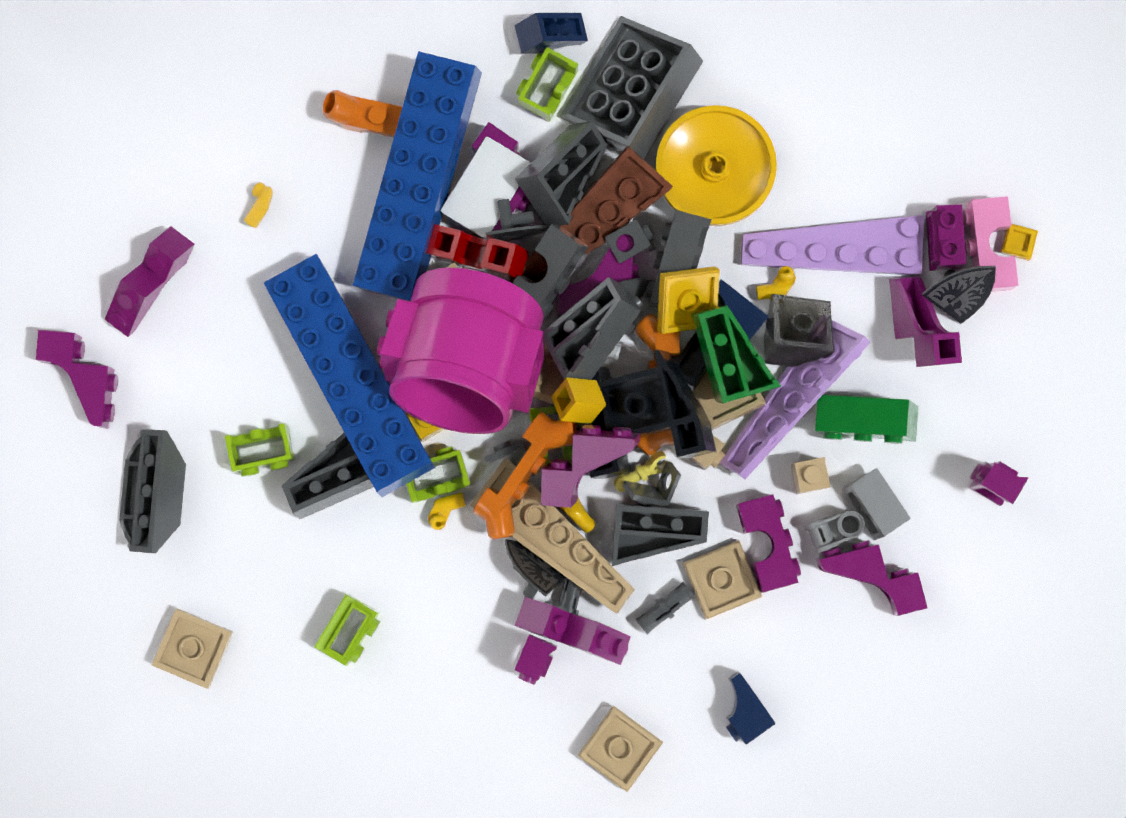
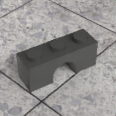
(563, 255)

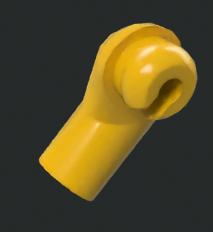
(261, 206)
(781, 284)
(441, 509)
(580, 516)

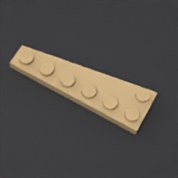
(561, 544)

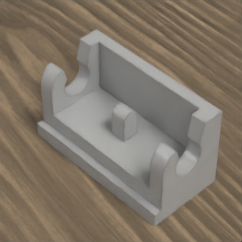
(876, 503)

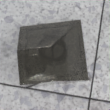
(797, 330)

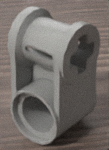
(832, 531)

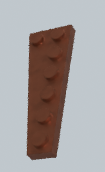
(608, 205)

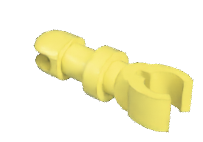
(643, 471)

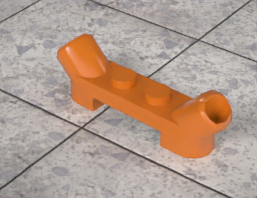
(361, 113)
(669, 342)
(495, 505)

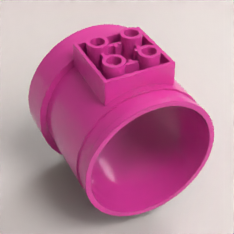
(463, 350)

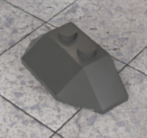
(152, 491)

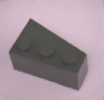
(560, 172)
(682, 250)
(591, 330)
(326, 479)
(655, 530)

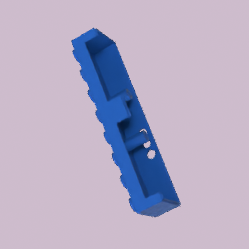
(417, 175)
(348, 375)

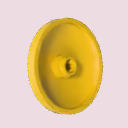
(717, 164)

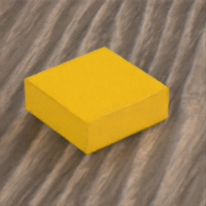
(1019, 242)

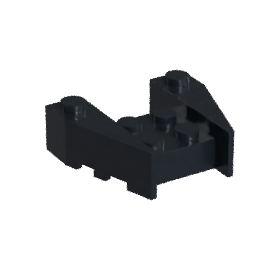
(653, 404)

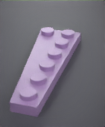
(861, 247)
(789, 403)

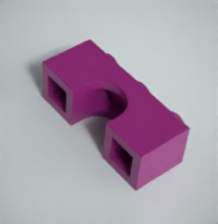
(778, 568)

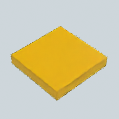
(684, 294)

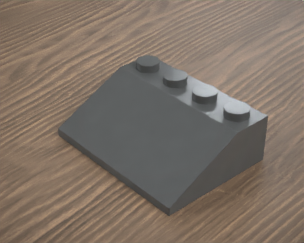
(633, 85)

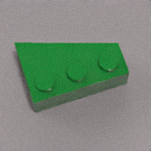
(730, 357)
(867, 418)

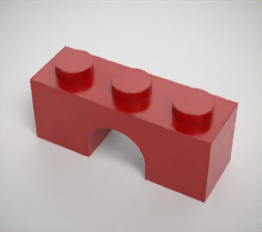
(477, 253)

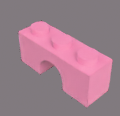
(983, 219)

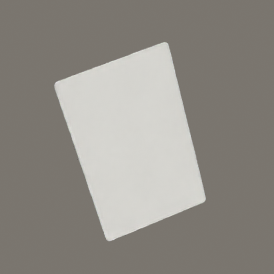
(483, 183)

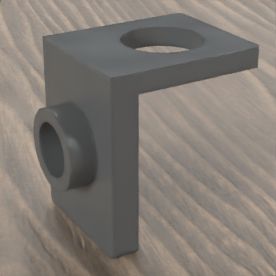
(642, 240)
(505, 449)
(656, 495)

